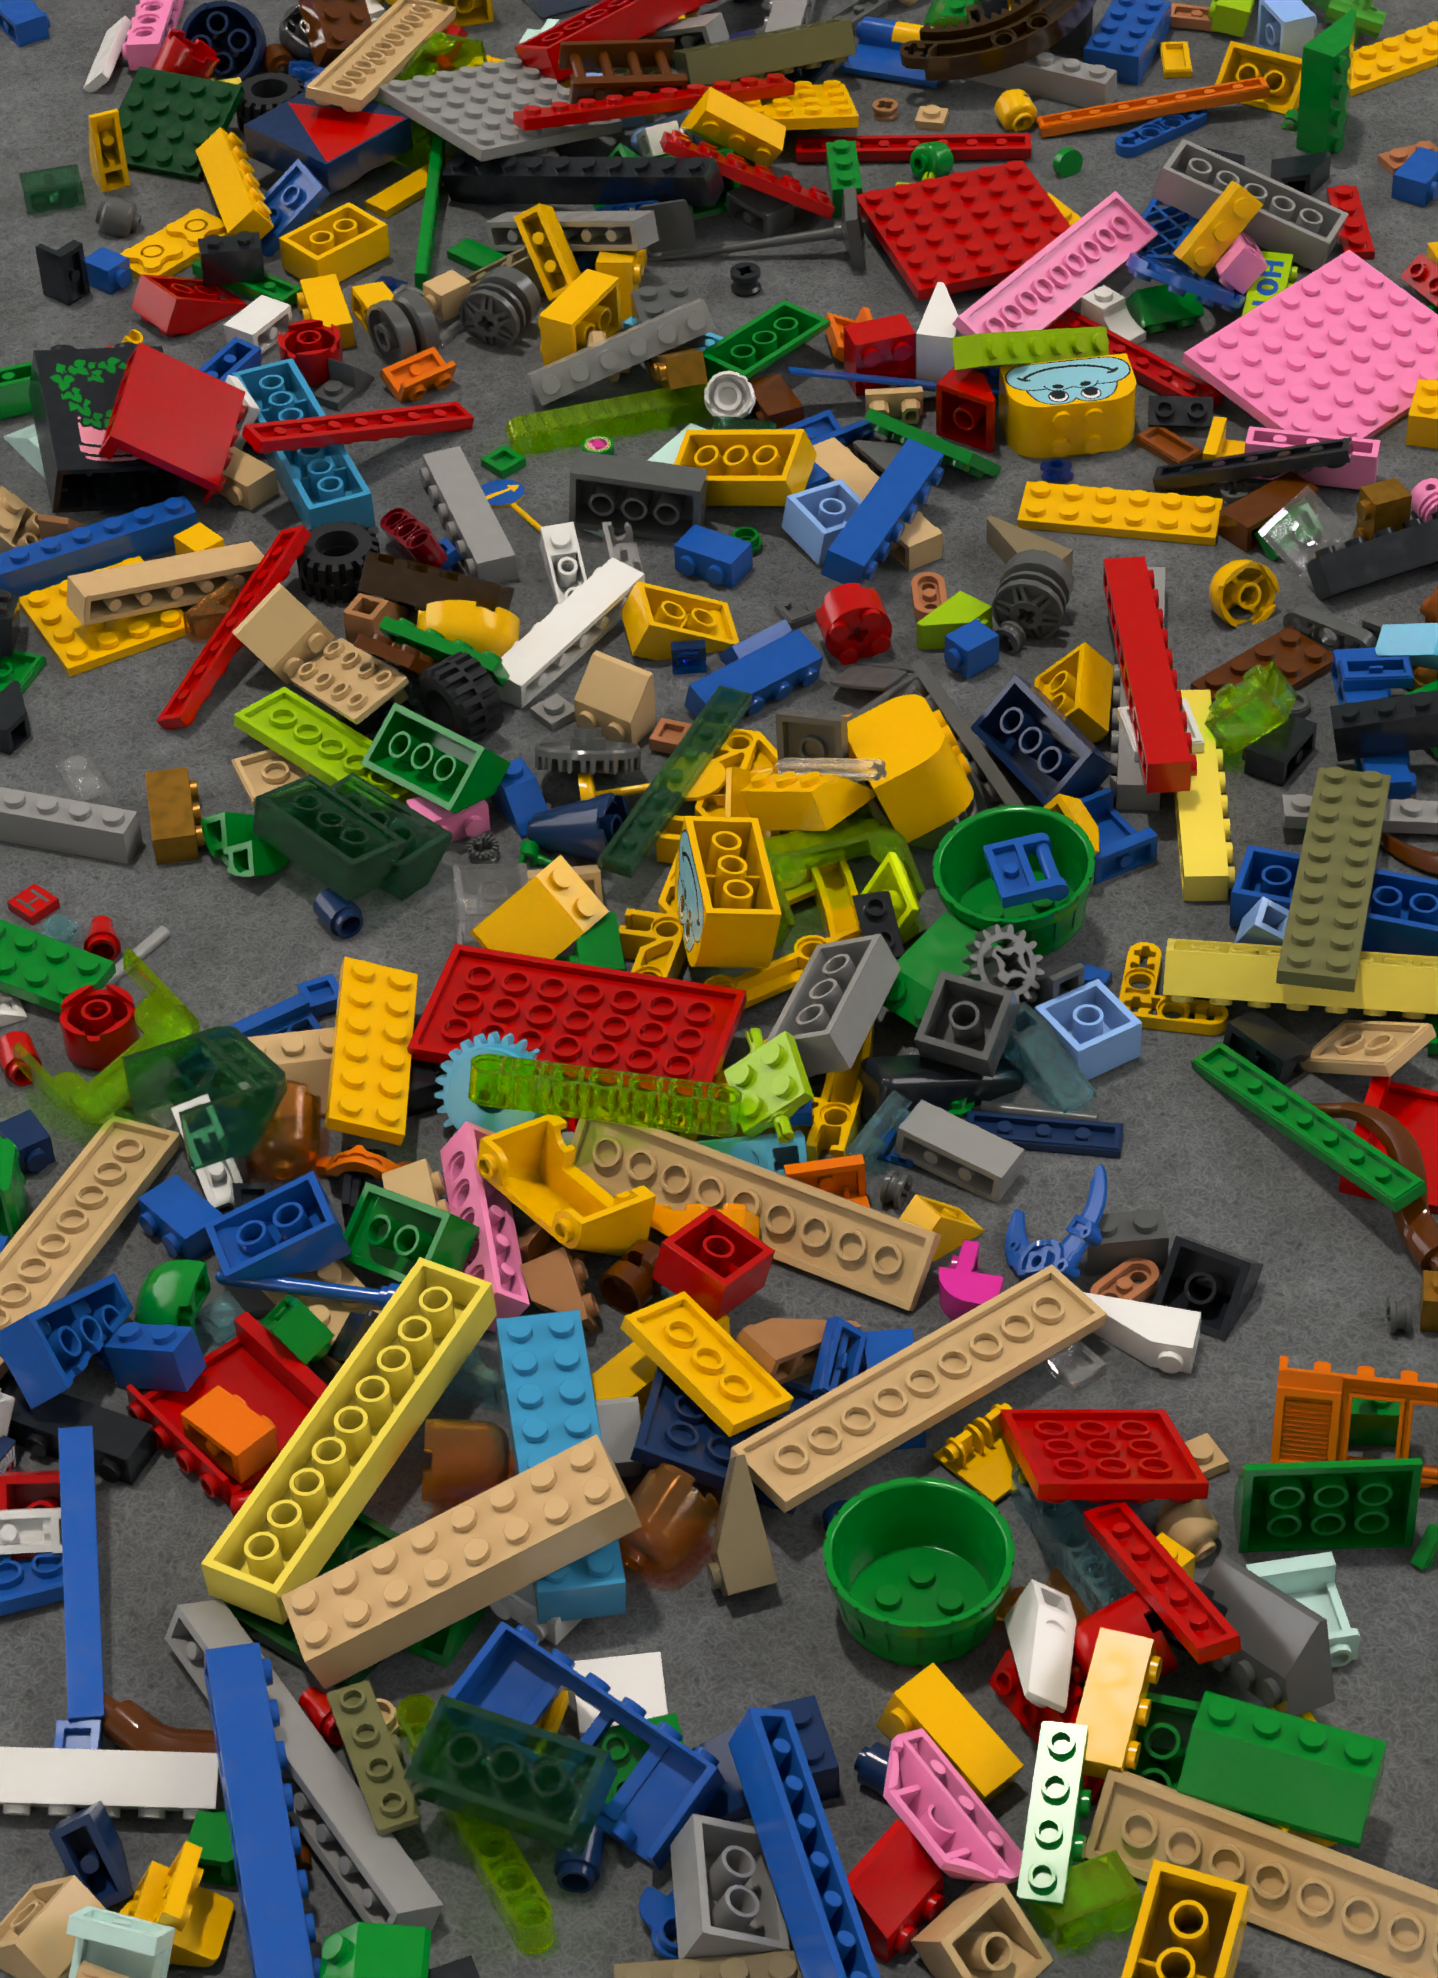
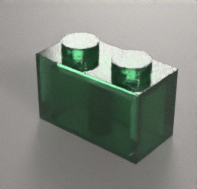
(52, 189)

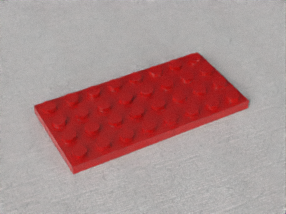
(580, 1014)

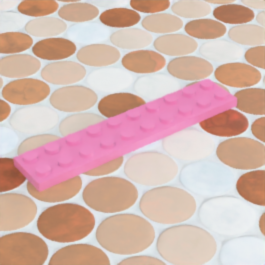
(1061, 271)

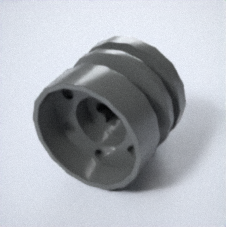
(500, 307)
(1034, 593)

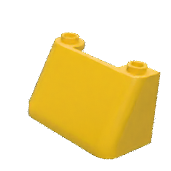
(540, 1178)

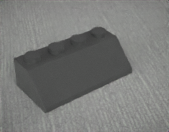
(1281, 1640)

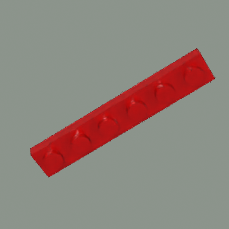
(1162, 1582)

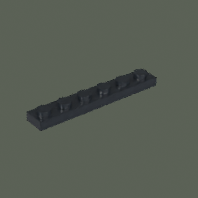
(1253, 464)

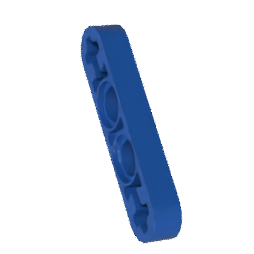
(1138, 140)

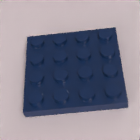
(684, 1436)

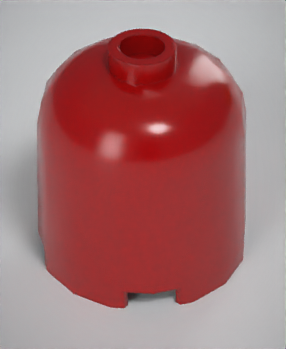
(186, 57)
(1125, 1616)

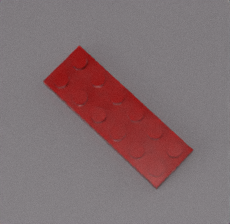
(756, 177)

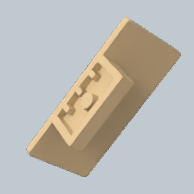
(350, 681)

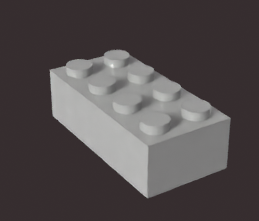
(838, 1001)

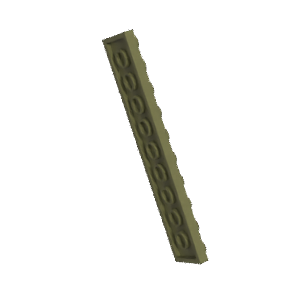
(1334, 880)

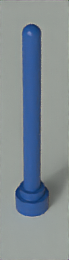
(316, 1289)

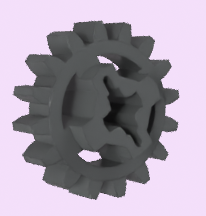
(1005, 965)

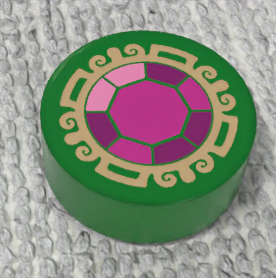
(598, 444)

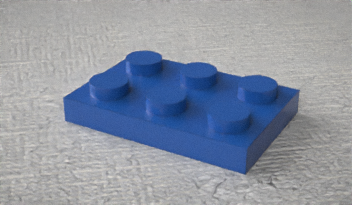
(291, 203)

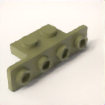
(374, 1757)

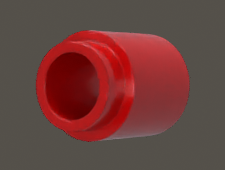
(10, 1070)

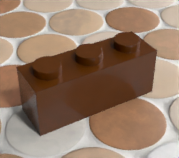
(1253, 511)

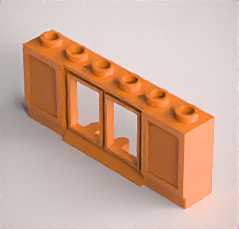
(1317, 1406)

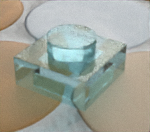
(219, 1318)

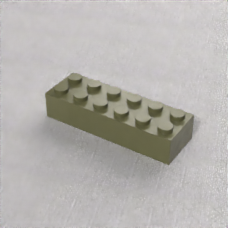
(768, 52)

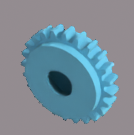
(456, 1084)

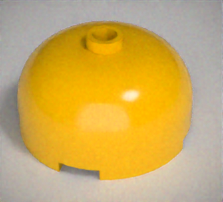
(472, 624)

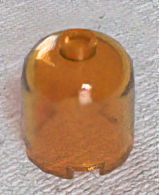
(292, 1137)
(464, 1459)
(672, 1521)

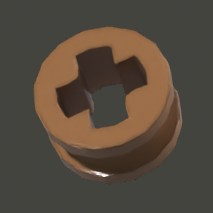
(885, 109)

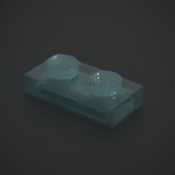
(888, 1116)

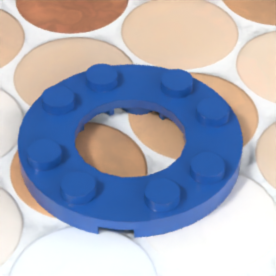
(1183, 281)

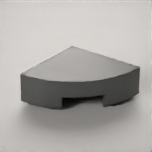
(795, 616)

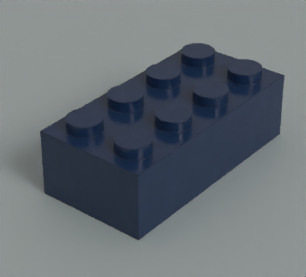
(1041, 744)

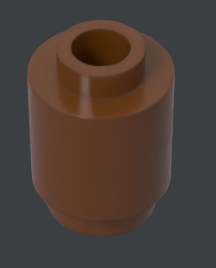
(277, 59)

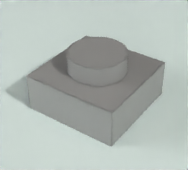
(553, 712)

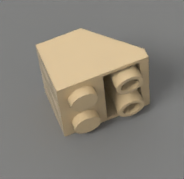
(17, 522)

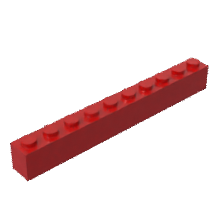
(1148, 676)

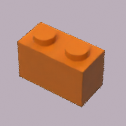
(230, 1433)

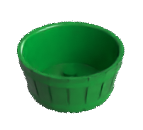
(970, 892)
(919, 1568)

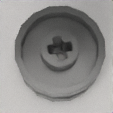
(402, 326)

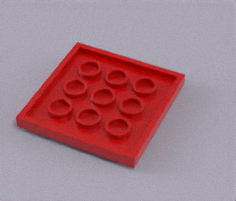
(1103, 1455)

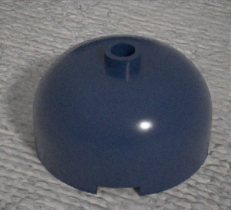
(225, 27)

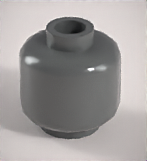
(118, 217)

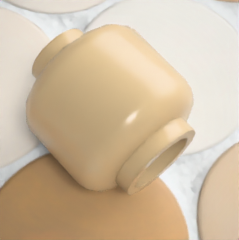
(1189, 1526)

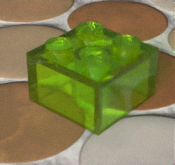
(1250, 707)

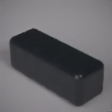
(930, 1081)

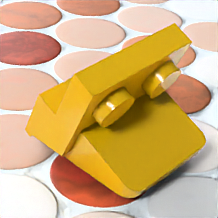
(175, 1900)

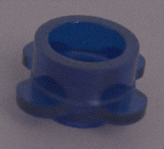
(1056, 471)

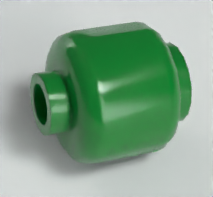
(931, 157)

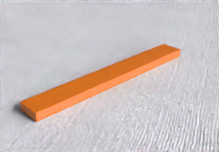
(1152, 107)

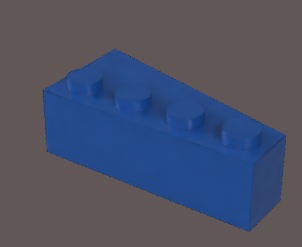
(59, 1339)

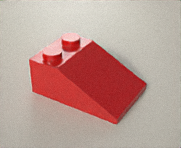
(182, 303)

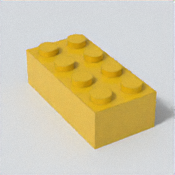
(749, 465)

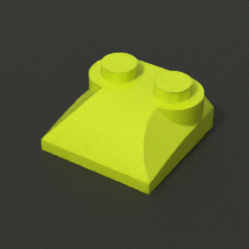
(893, 877)

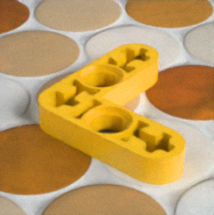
(1146, 998)

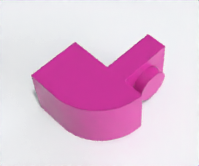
(961, 1284)

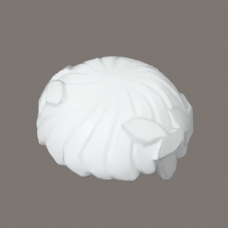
(729, 395)

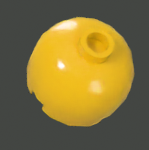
(1243, 585)

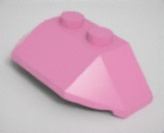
(947, 1813)

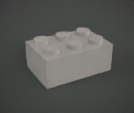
(724, 1891)

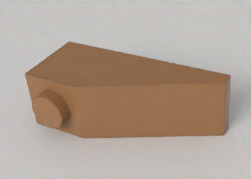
(785, 1345)

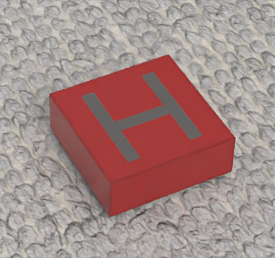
(33, 904)

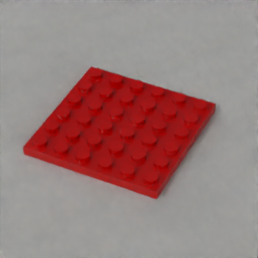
(963, 226)

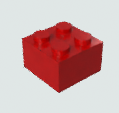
(881, 349)
(713, 1263)

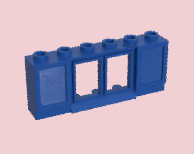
(668, 1783)

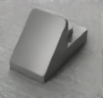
(619, 1426)

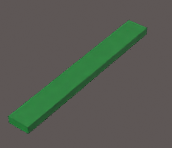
(430, 212)
(1309, 1127)

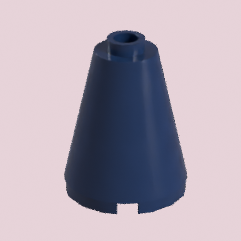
(579, 827)

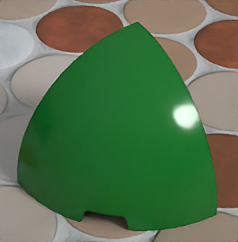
(233, 841)
(173, 1294)

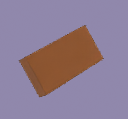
(1168, 446)

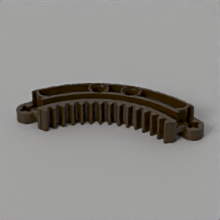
(993, 42)

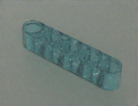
(1070, 1546)

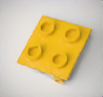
(981, 1456)

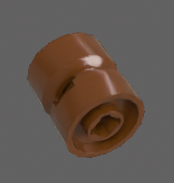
(630, 1281)

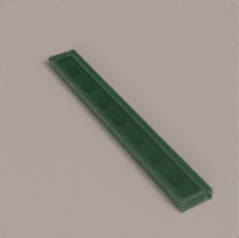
(674, 782)

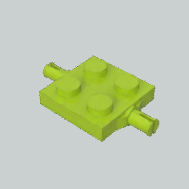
(770, 1084)

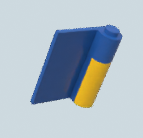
(880, 51)

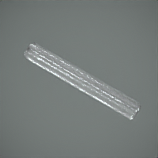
(848, 768)

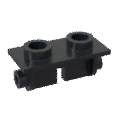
(1180, 411)
(877, 916)

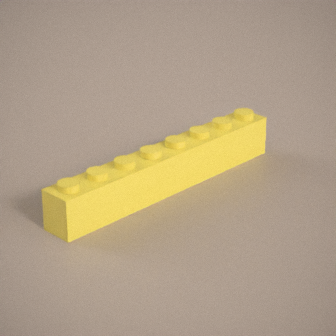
(1200, 819)

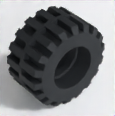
(264, 93)
(335, 560)
(461, 696)

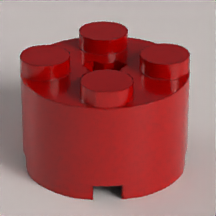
(311, 347)
(854, 623)
(98, 1025)

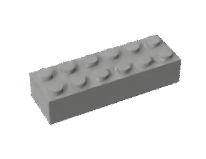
(1284, 224)

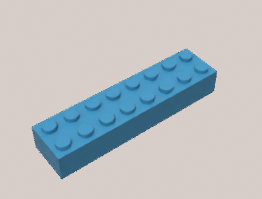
(317, 480)
(548, 1412)

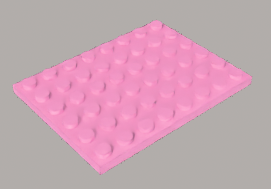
(1325, 353)

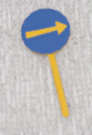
(505, 494)

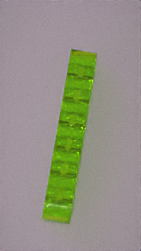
(607, 417)
(604, 1095)
(481, 1841)

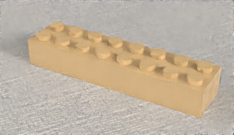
(460, 1562)

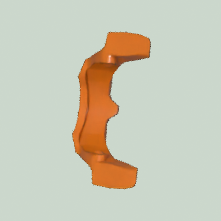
(356, 1160)

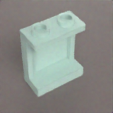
(1312, 1583)
(120, 1943)

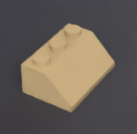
(303, 1057)

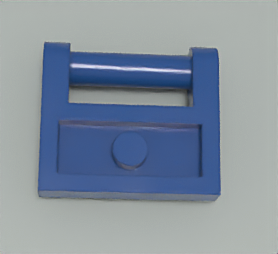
(1014, 875)

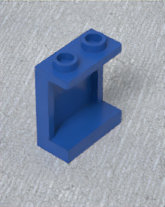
(1119, 843)

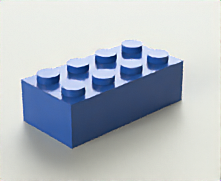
(1129, 37)

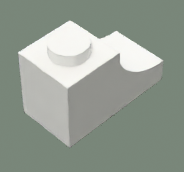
(1110, 310)

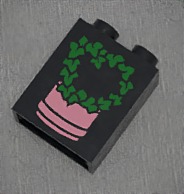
(71, 408)

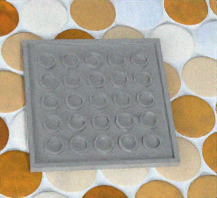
(477, 108)

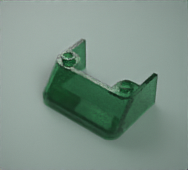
(233, 1071)

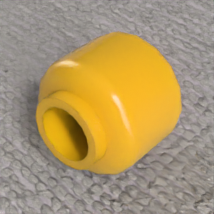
(1015, 110)

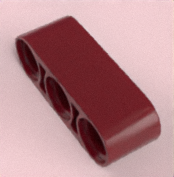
(412, 538)

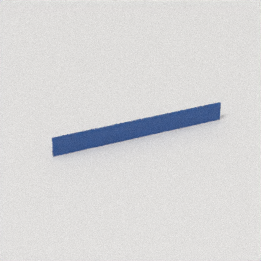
(867, 378)
(80, 1574)

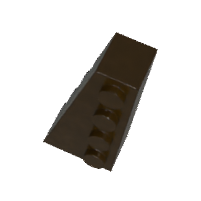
(420, 584)

